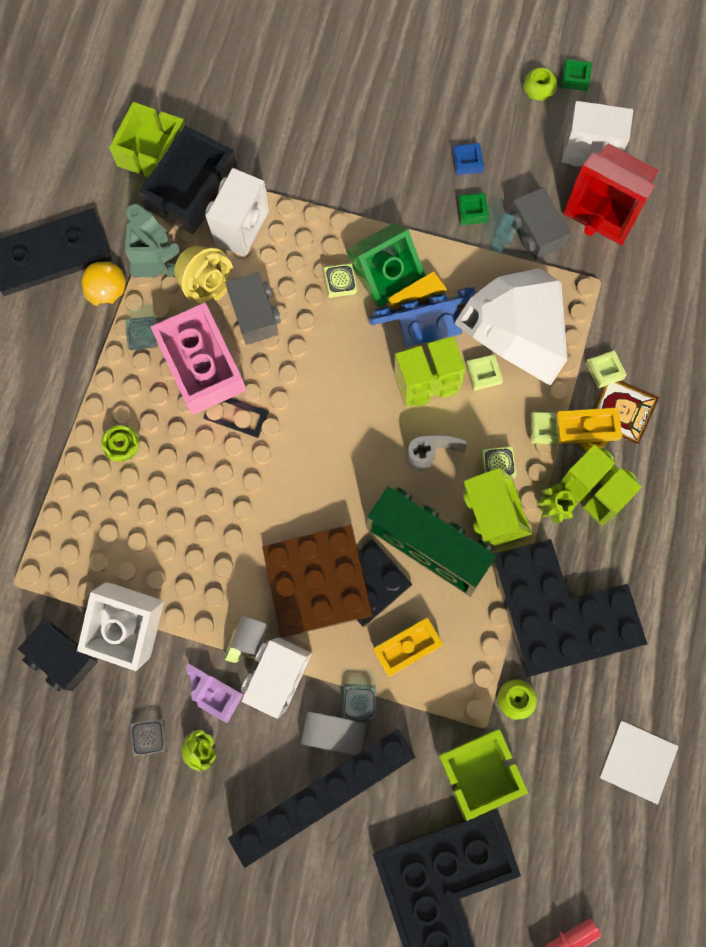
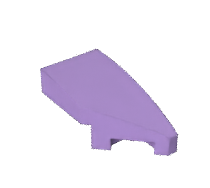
(213, 694)

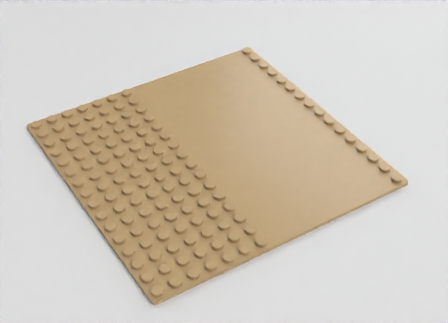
(204, 498)

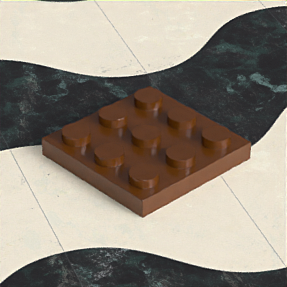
(317, 581)

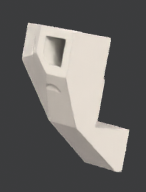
(521, 321)

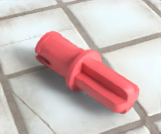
(579, 936)

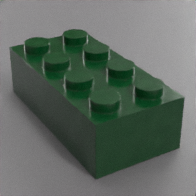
(429, 540)

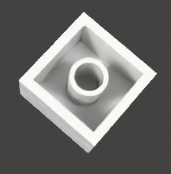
(593, 128)
(237, 212)
(120, 626)
(276, 677)

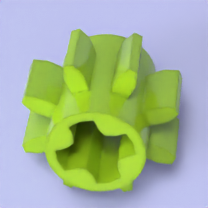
(557, 503)

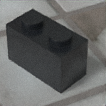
(56, 656)

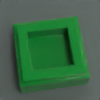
(576, 75)
(473, 209)

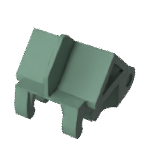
(147, 245)

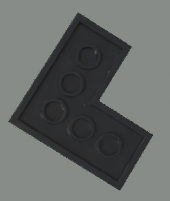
(549, 625)
(437, 869)

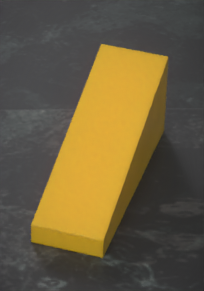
(420, 290)

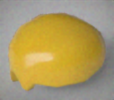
(103, 283)

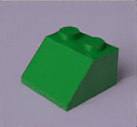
(386, 262)

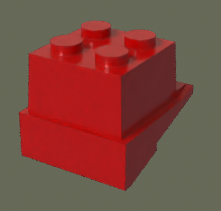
(610, 193)

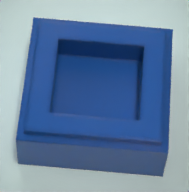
(468, 159)

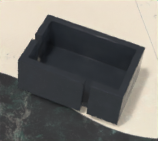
(187, 179)

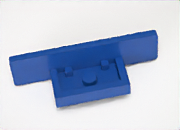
(427, 320)

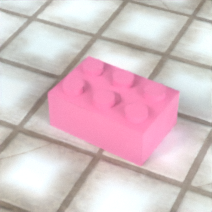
(198, 358)

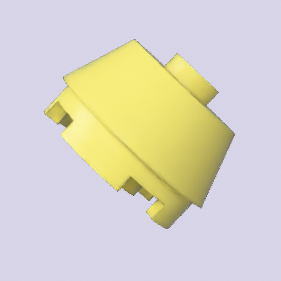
(202, 273)

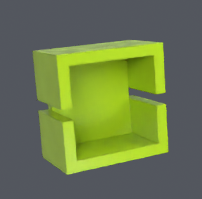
(140, 138)
(423, 380)
(617, 488)
(496, 507)
(481, 775)

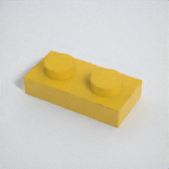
(588, 425)
(408, 647)

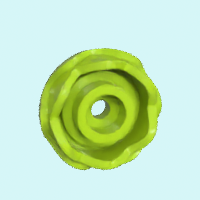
(540, 91)
(118, 434)
(507, 703)
(198, 750)

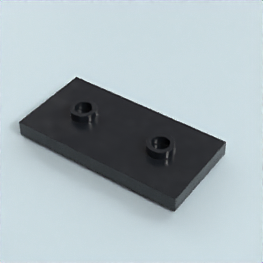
(51, 251)

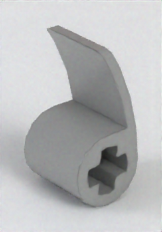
(428, 445)
(249, 636)
(333, 733)

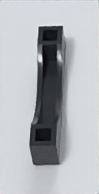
(321, 798)

